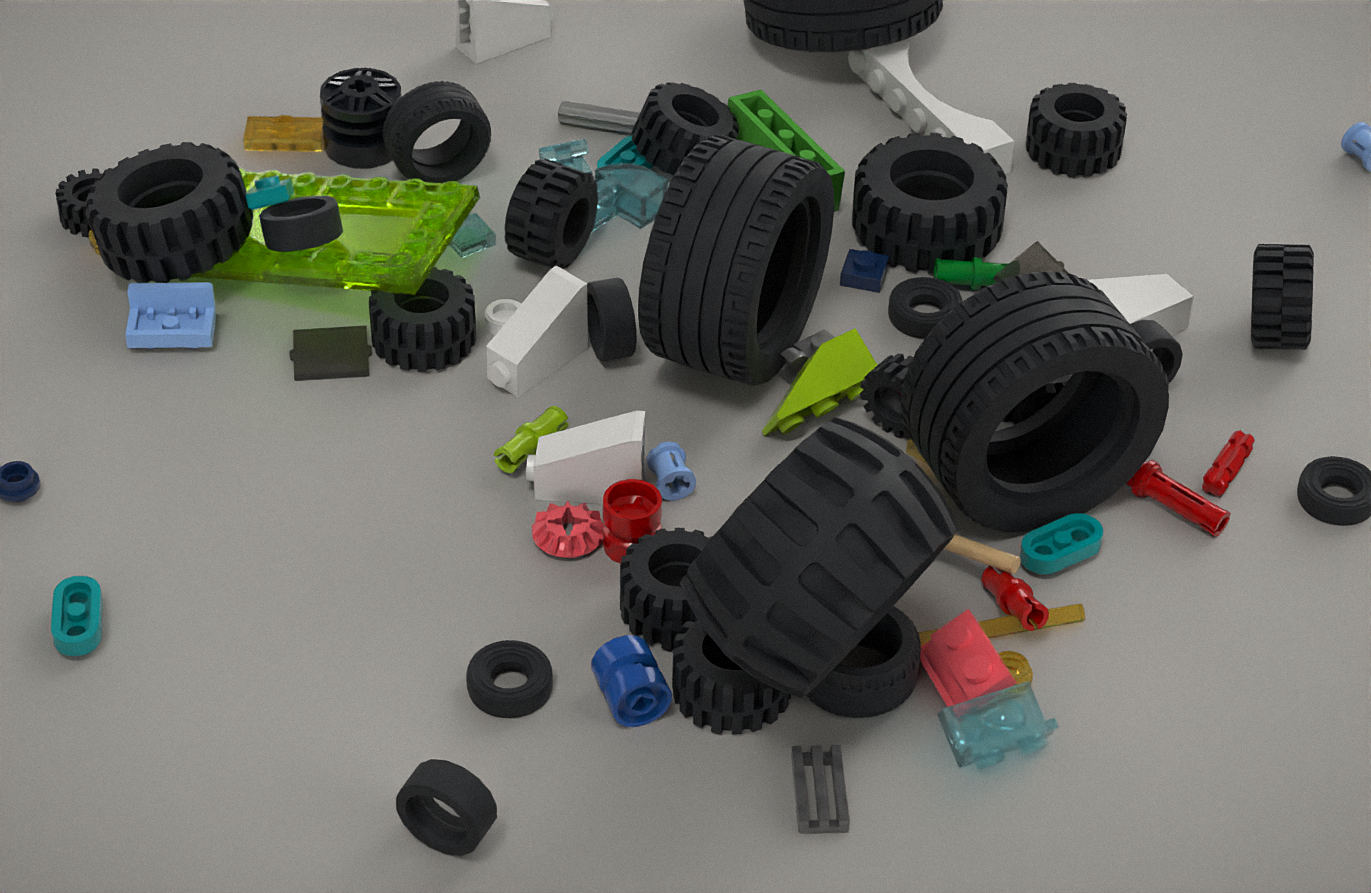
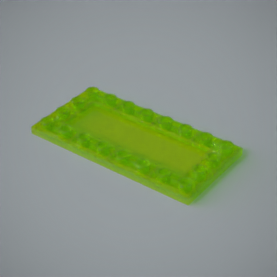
(387, 239)

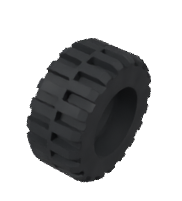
(928, 200)
(169, 212)

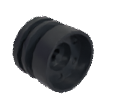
(354, 116)

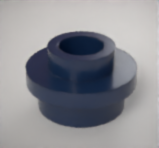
(18, 481)

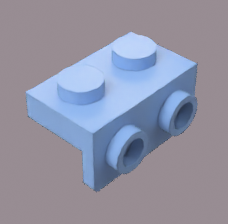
(170, 315)

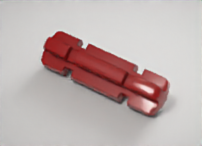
(1228, 463)

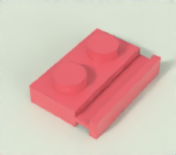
(964, 661)

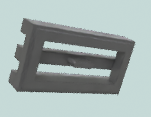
(817, 760)

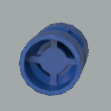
(631, 681)

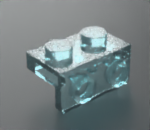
(996, 724)

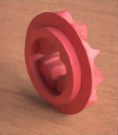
(552, 538)

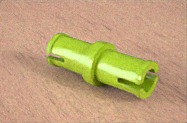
(526, 438)

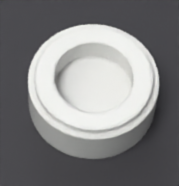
(498, 313)

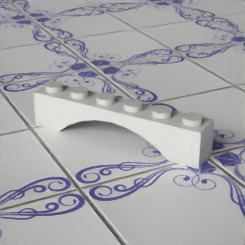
(890, 76)

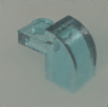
(629, 193)

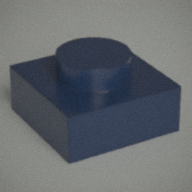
(864, 270)

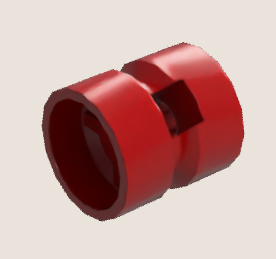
(629, 512)

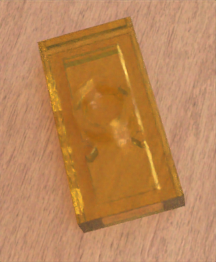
(283, 133)

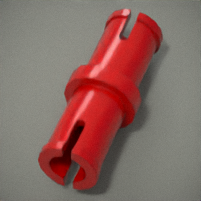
(1015, 598)

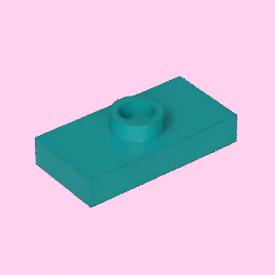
(269, 192)

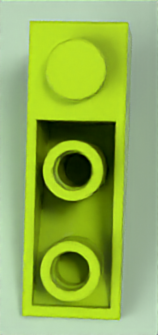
(825, 378)

